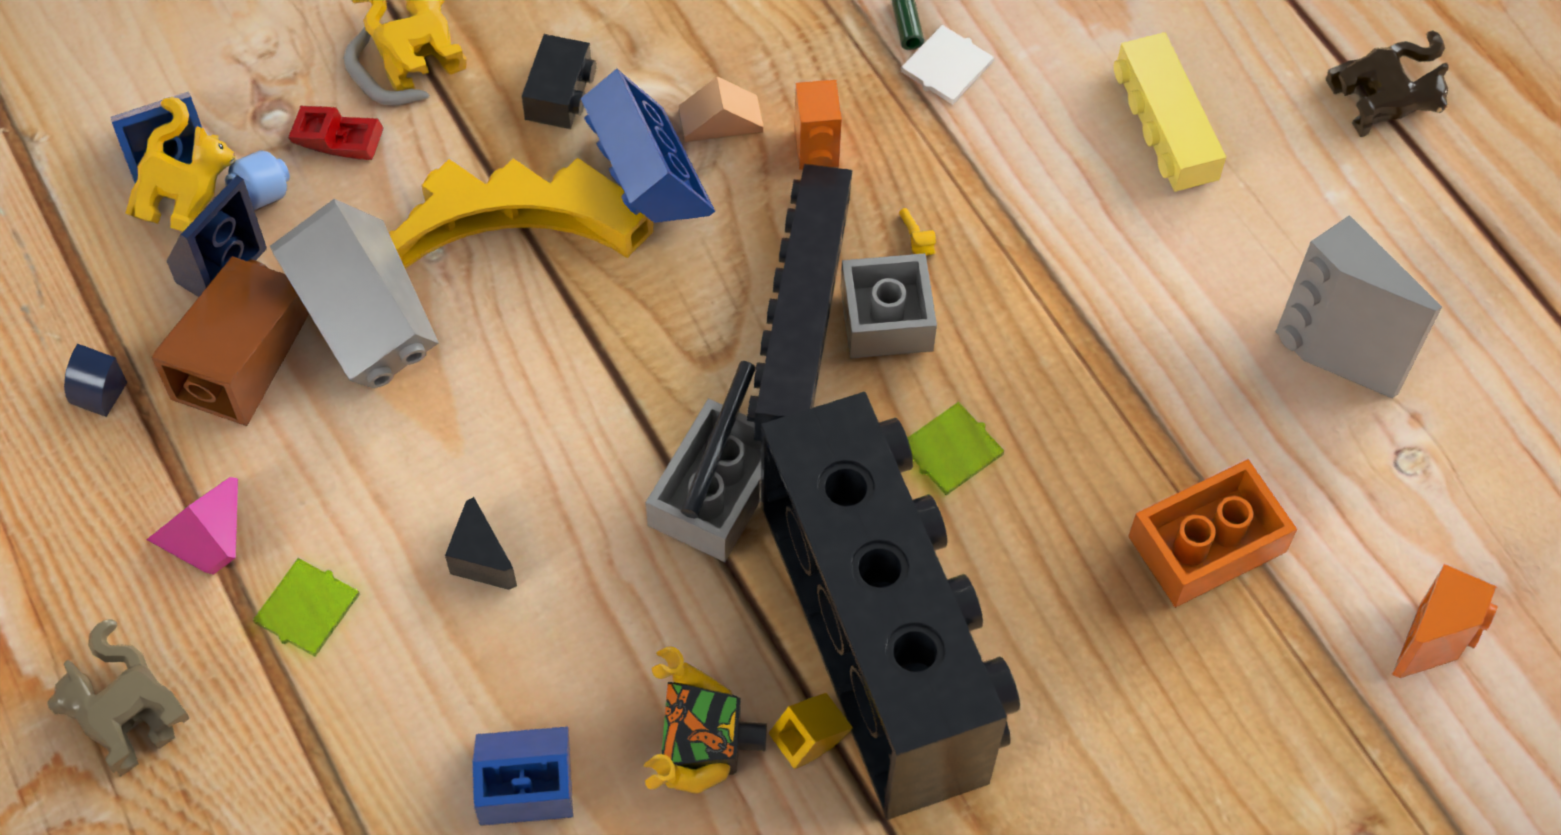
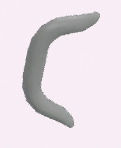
(368, 84)

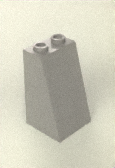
(356, 292)

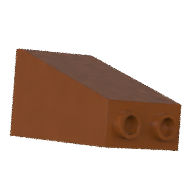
(231, 341)

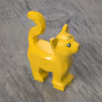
(409, 40)
(167, 177)

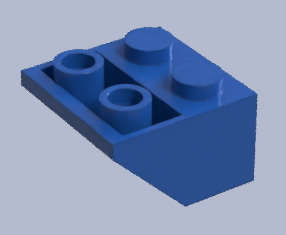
(522, 776)

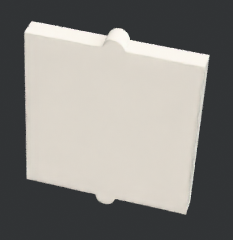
(947, 64)

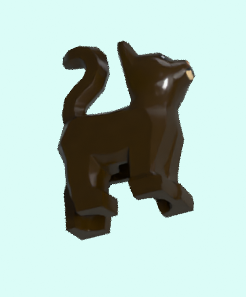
(1387, 85)

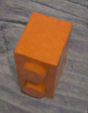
(817, 123)

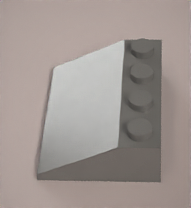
(1357, 310)

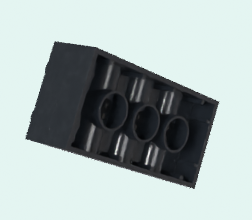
(882, 606)

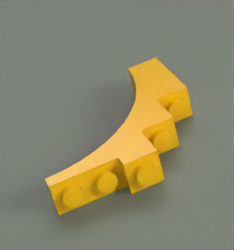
(516, 197)

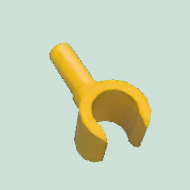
(921, 241)

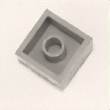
(888, 305)

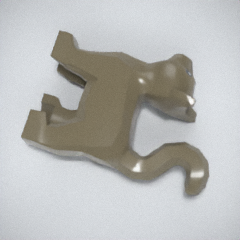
(120, 706)

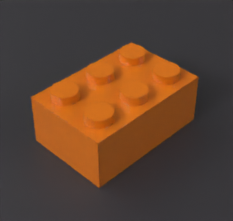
(1212, 532)

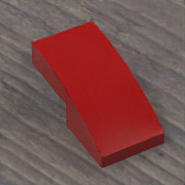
(330, 133)

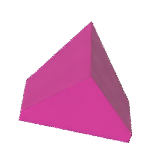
(204, 530)

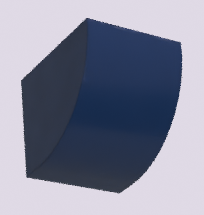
(93, 380)

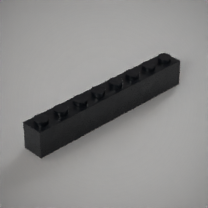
(804, 298)

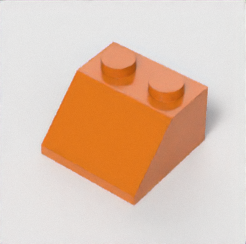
(1447, 621)

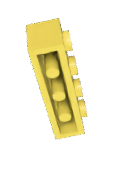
(1169, 112)

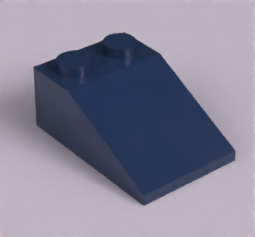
(219, 232)

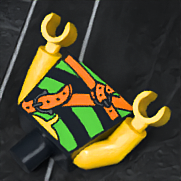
(699, 729)

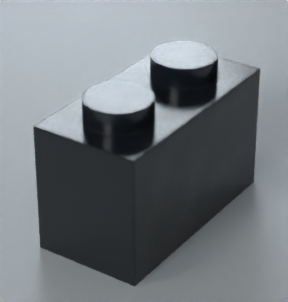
(558, 81)

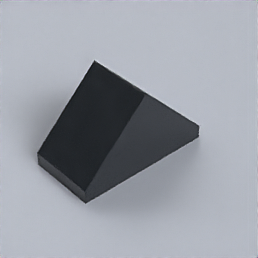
(476, 551)

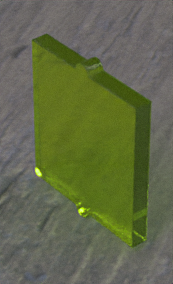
(953, 448)
(306, 607)

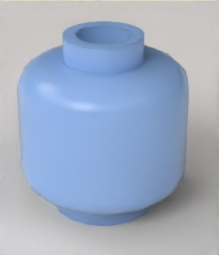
(263, 177)

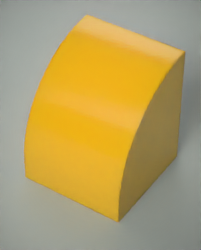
(809, 729)

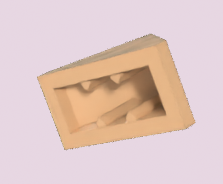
(719, 112)

